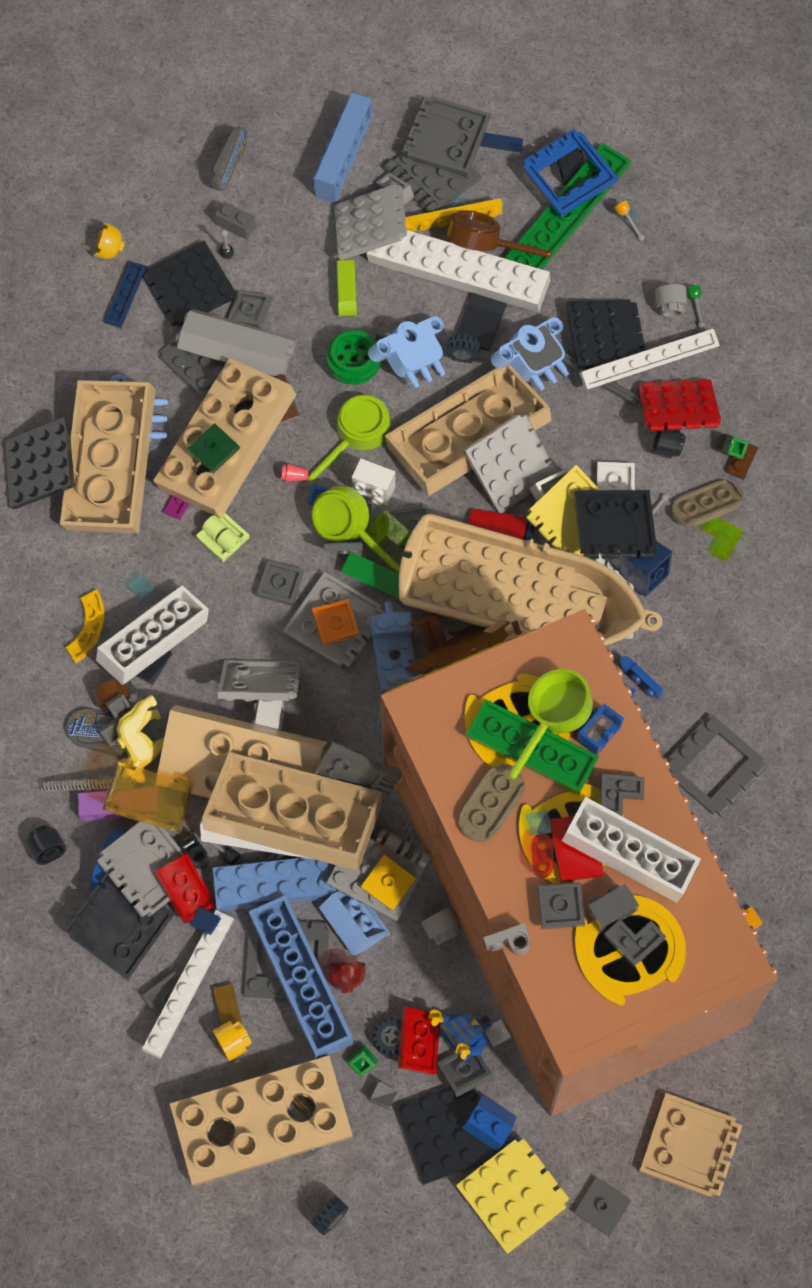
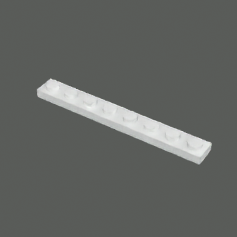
(649, 359)
(186, 988)

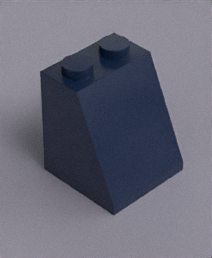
(646, 572)

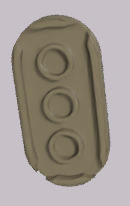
(707, 503)
(491, 803)

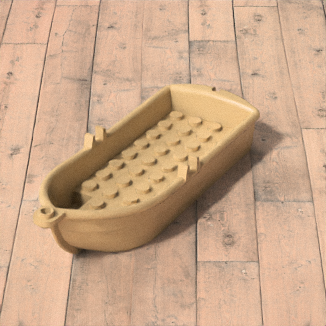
(499, 577)

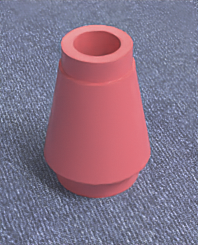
(293, 473)

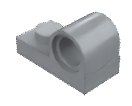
(390, 179)
(497, 940)

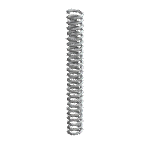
(79, 783)

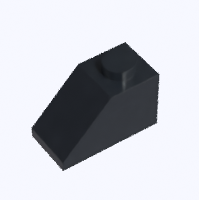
(569, 164)

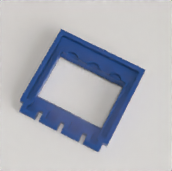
(580, 194)

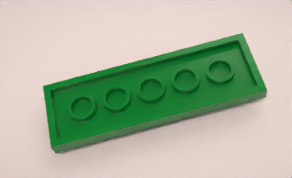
(552, 757)

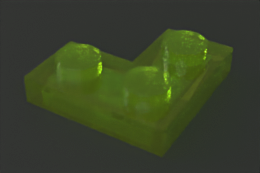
(388, 527)
(727, 535)

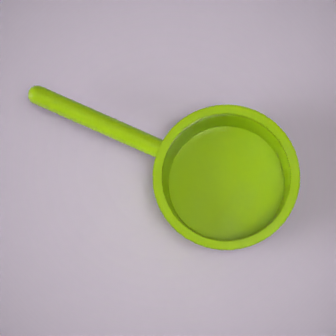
(360, 425)
(343, 516)
(560, 704)

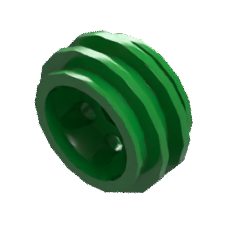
(345, 370)

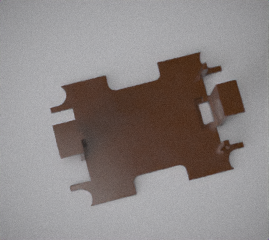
(463, 644)

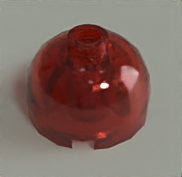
(345, 975)

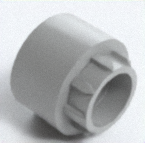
(671, 299)
(442, 926)

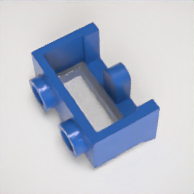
(600, 728)

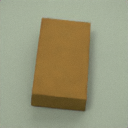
(227, 1004)

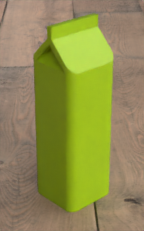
(346, 288)

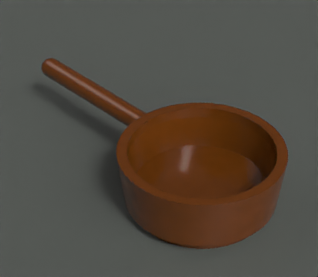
(482, 232)

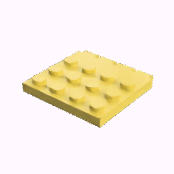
(557, 511)
(513, 1194)

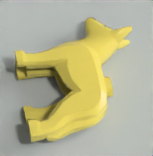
(137, 744)

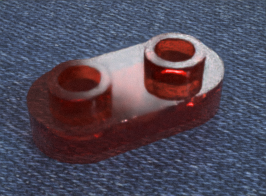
(542, 857)

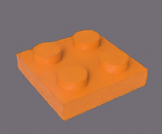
(335, 622)

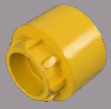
(232, 1039)

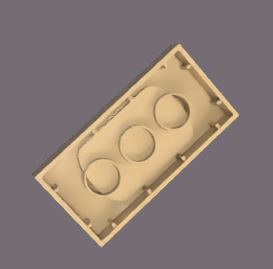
(435, 440)
(109, 456)

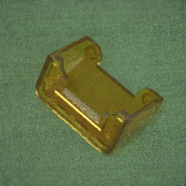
(148, 796)

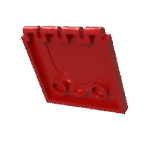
(679, 404)

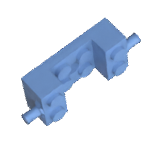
(389, 634)

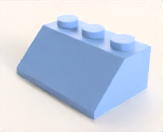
(353, 922)

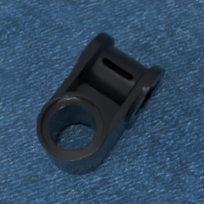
(193, 848)

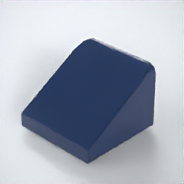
(205, 921)

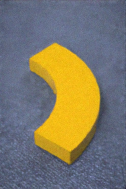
(92, 627)

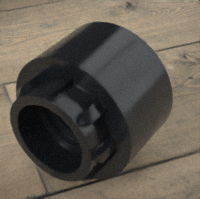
(668, 443)
(45, 845)

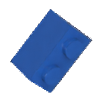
(489, 1122)

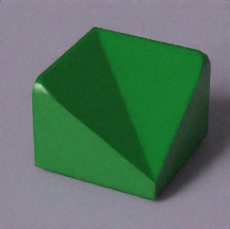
(735, 446)
(362, 1060)

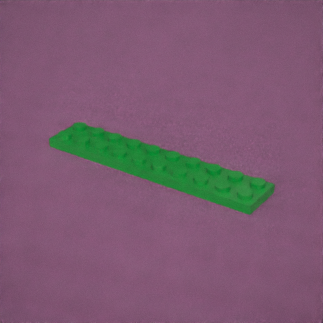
(550, 230)

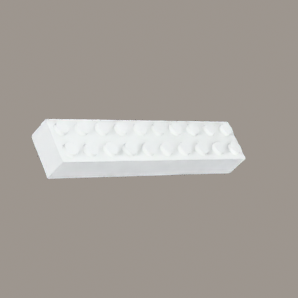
(465, 270)

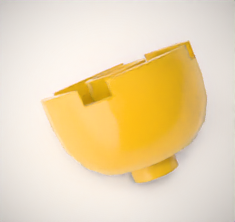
(109, 242)

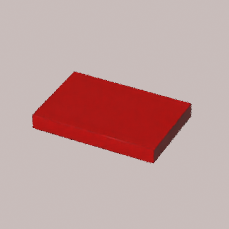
(499, 522)
(571, 862)
(185, 887)
(418, 1042)

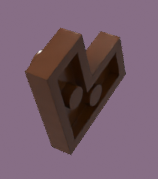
(738, 466)

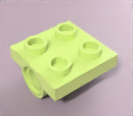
(222, 536)

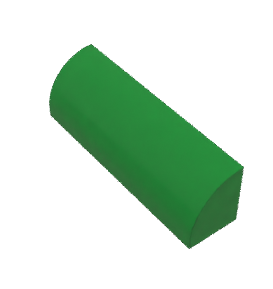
(372, 574)

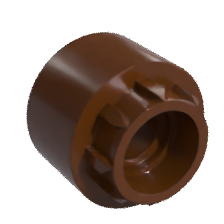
(109, 690)

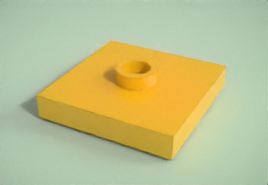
(387, 882)

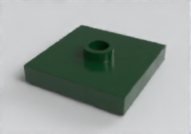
(214, 448)

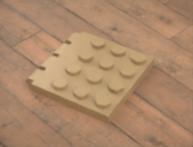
(691, 1146)

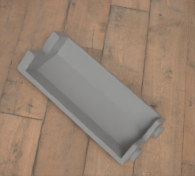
(226, 339)

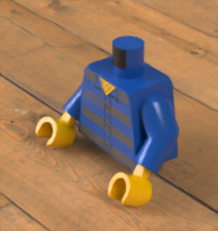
(462, 1032)

